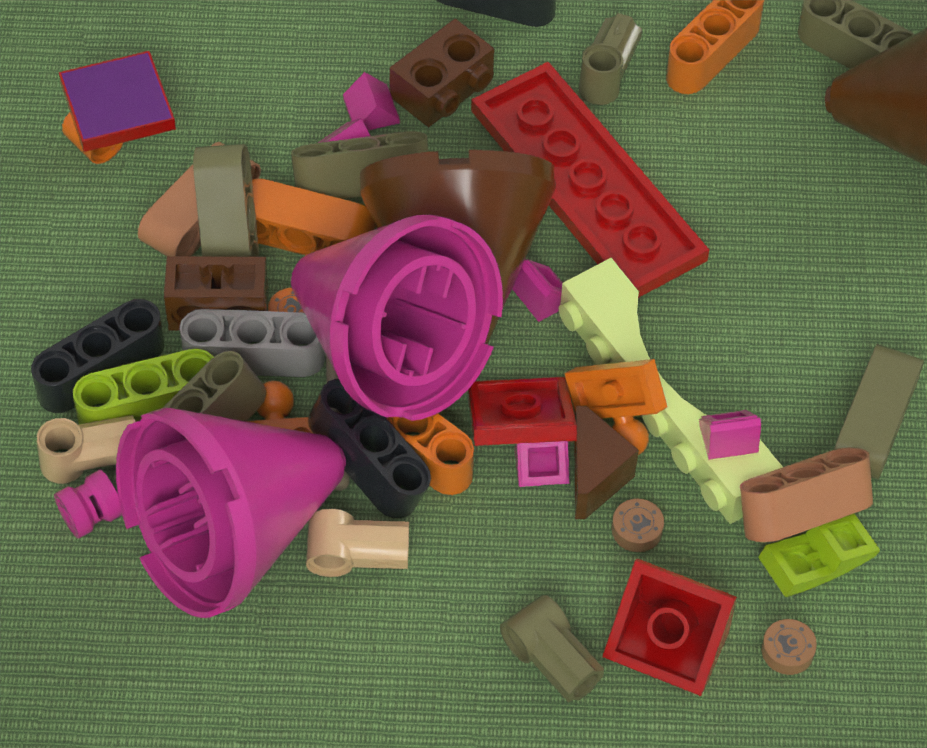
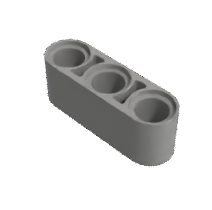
(275, 332)

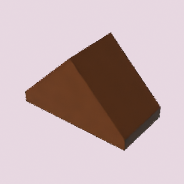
(601, 462)

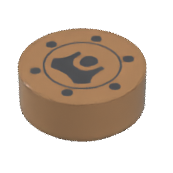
(637, 525)
(789, 646)

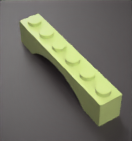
(604, 313)

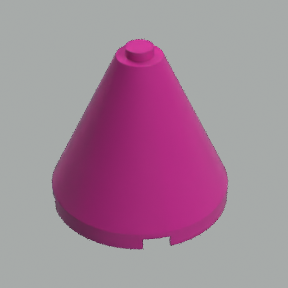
(403, 312)
(218, 500)

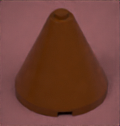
(887, 98)
(490, 192)

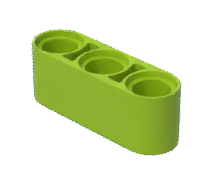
(123, 386)

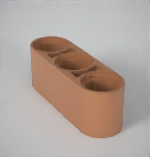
(173, 219)
(806, 494)

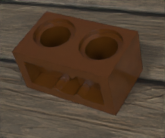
(442, 73)
(213, 284)

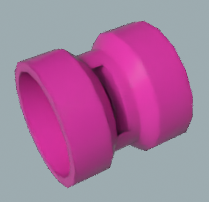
(88, 504)

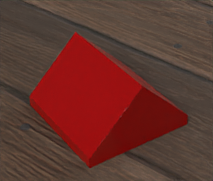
(670, 627)

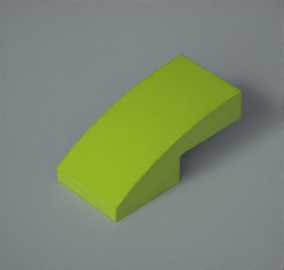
(818, 555)

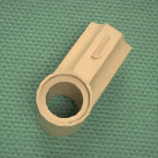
(87, 444)
(340, 543)

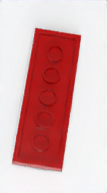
(598, 185)

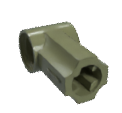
(608, 59)
(545, 637)

